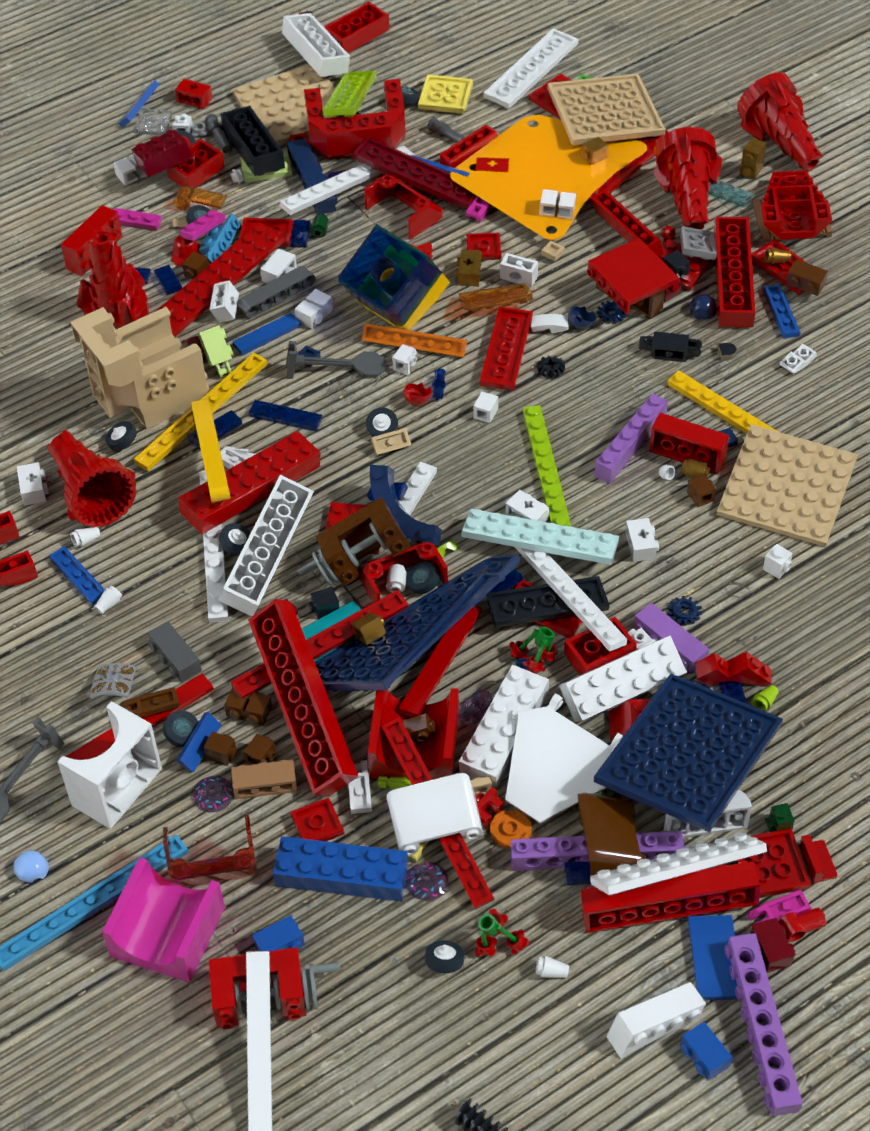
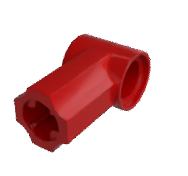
(799, 924)

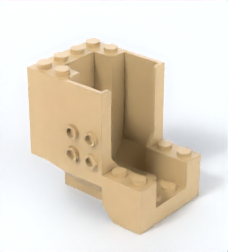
(140, 366)

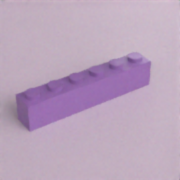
(629, 439)

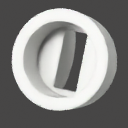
(667, 472)

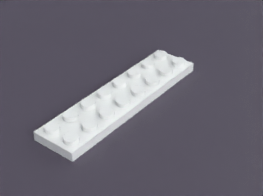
(530, 68)
(677, 864)

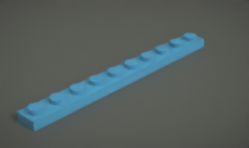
(81, 907)

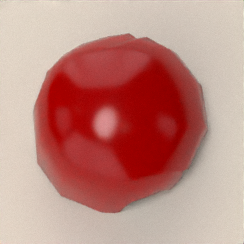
(417, 394)

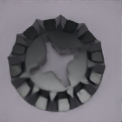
(545, 370)

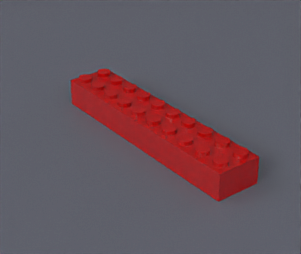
(303, 698)

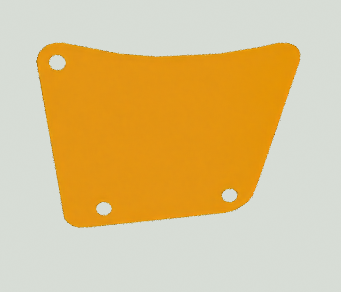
(539, 161)

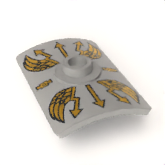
(113, 680)

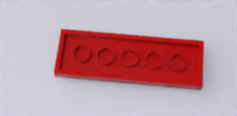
(506, 348)

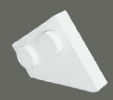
(233, 456)

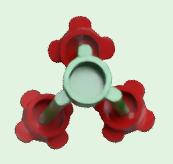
(546, 651)
(492, 924)

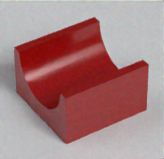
(436, 752)

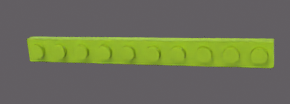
(546, 465)

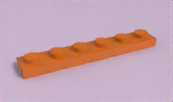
(414, 339)

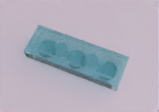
(730, 193)

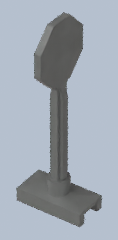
(366, 363)
(46, 736)

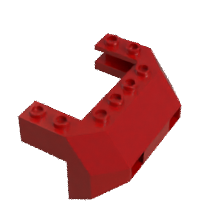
(342, 135)

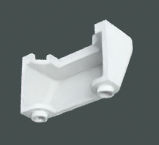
(434, 811)

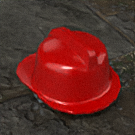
(182, 249)

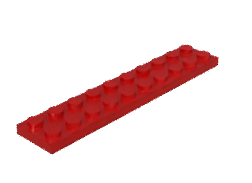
(231, 265)

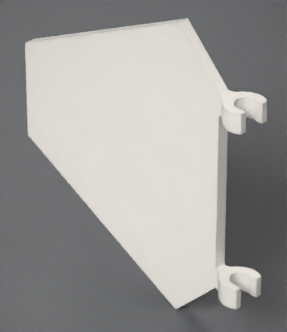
(553, 762)

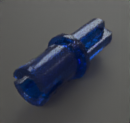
(439, 384)

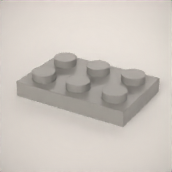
(698, 243)

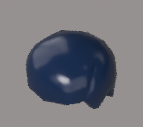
(703, 307)
(581, 318)

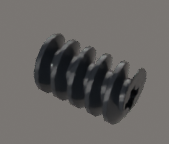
(474, 1121)

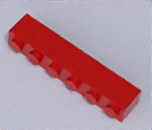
(624, 221)

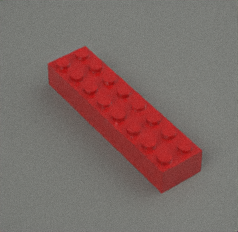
(734, 272)
(250, 481)
(672, 898)

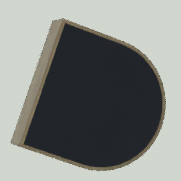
(726, 350)

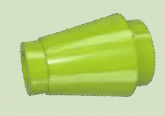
(765, 698)

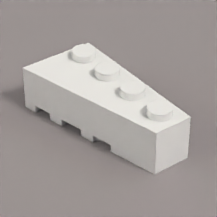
(654, 1019)

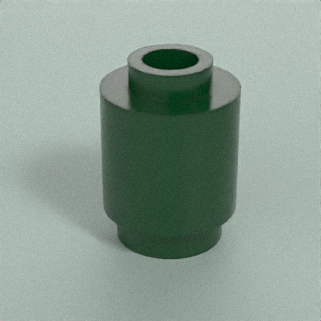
(319, 226)

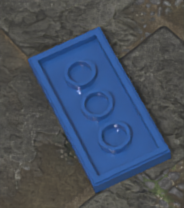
(711, 967)

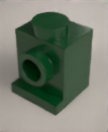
(780, 818)

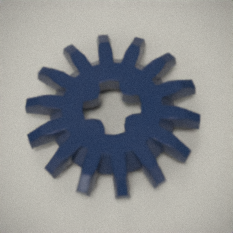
(610, 306)
(686, 604)

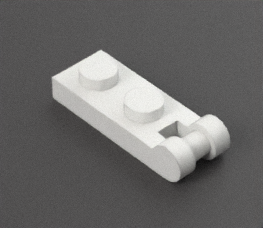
(360, 790)

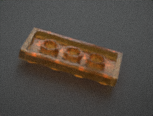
(495, 296)

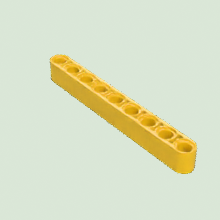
(210, 450)

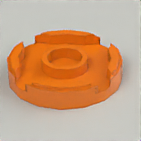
(508, 826)

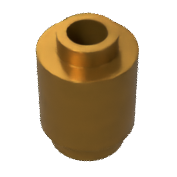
(694, 468)

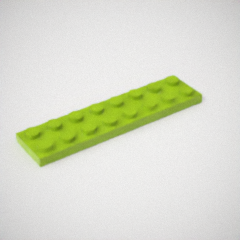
(349, 94)

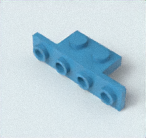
(220, 238)

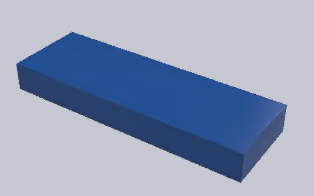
(193, 749)

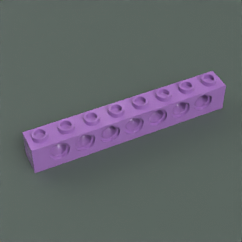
(555, 851)
(779, 1102)

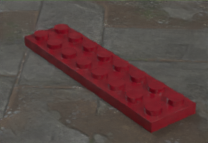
(413, 172)

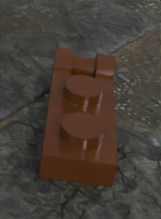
(152, 702)

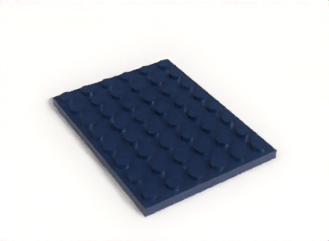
(688, 752)

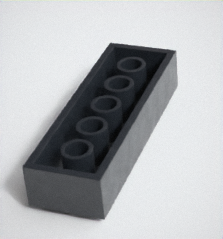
(252, 141)

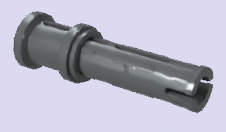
(215, 129)
(444, 130)

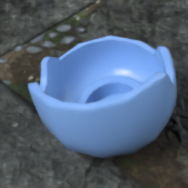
(30, 866)

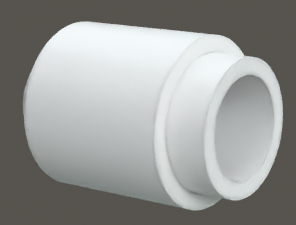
(396, 578)

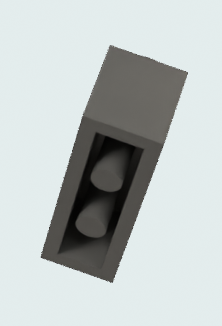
(174, 652)

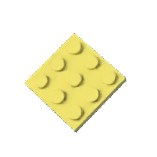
(445, 94)

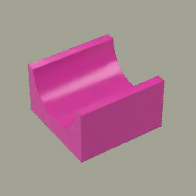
(162, 923)

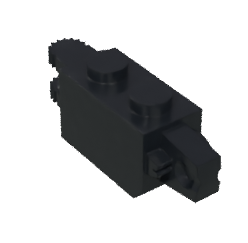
(671, 346)

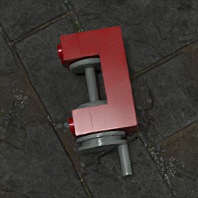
(287, 984)

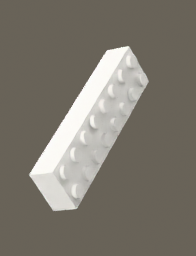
(265, 546)

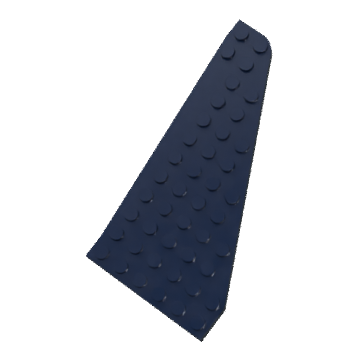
(411, 631)

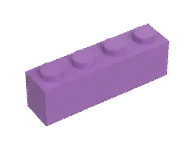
(660, 625)

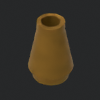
(775, 256)

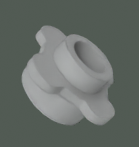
(199, 129)

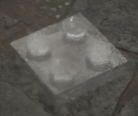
(152, 122)

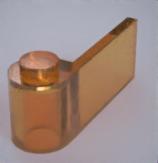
(190, 194)

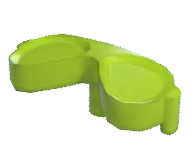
(450, 545)

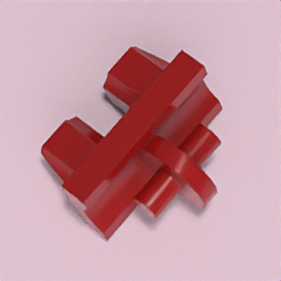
(486, 802)

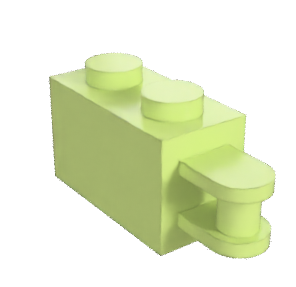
(216, 349)

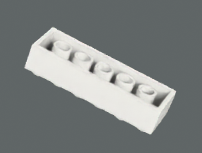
(315, 44)
(622, 679)
(493, 741)

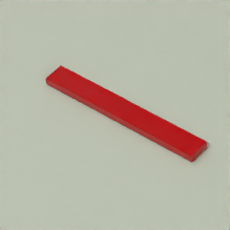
(438, 664)
(186, 694)

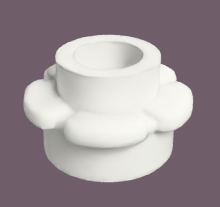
(237, 176)

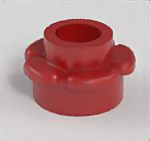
(668, 233)

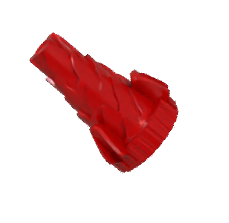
(776, 111)
(685, 167)
(113, 282)
(95, 487)

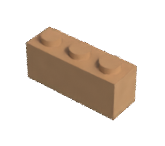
(264, 779)

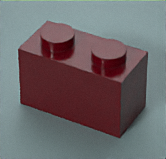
(773, 944)

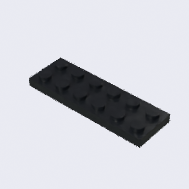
(540, 602)

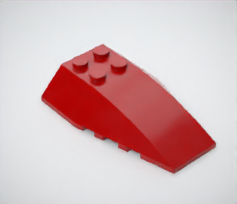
(794, 206)

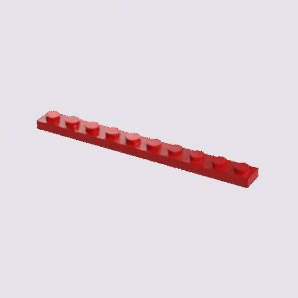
(324, 641)
(453, 844)

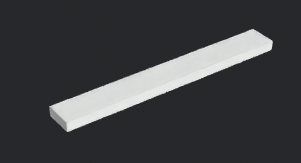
(259, 1042)

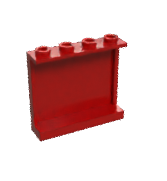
(631, 274)

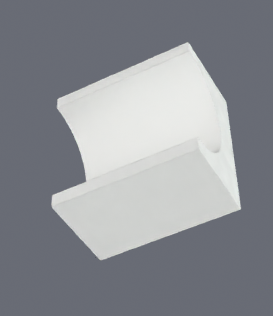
(115, 779)

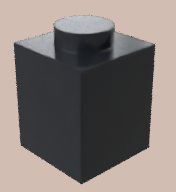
(678, 264)
(323, 602)

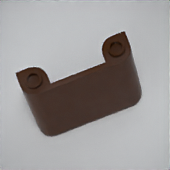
(608, 832)

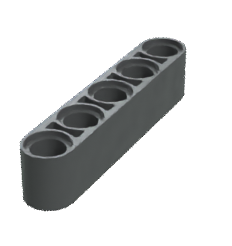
(276, 291)

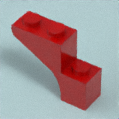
(740, 669)

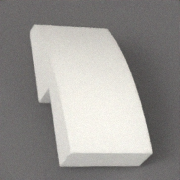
(555, 322)
(799, 359)

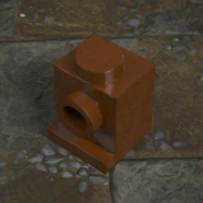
(420, 728)

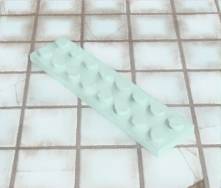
(540, 536)

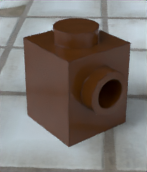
(194, 265)
(701, 490)
(220, 748)
(259, 750)

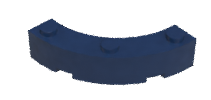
(383, 486)

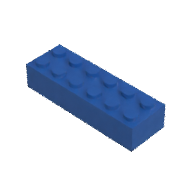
(341, 868)

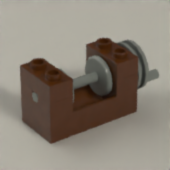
(354, 539)

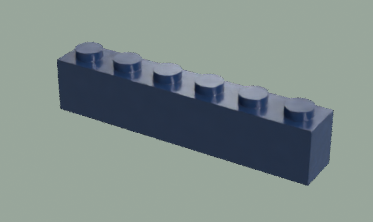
(309, 172)

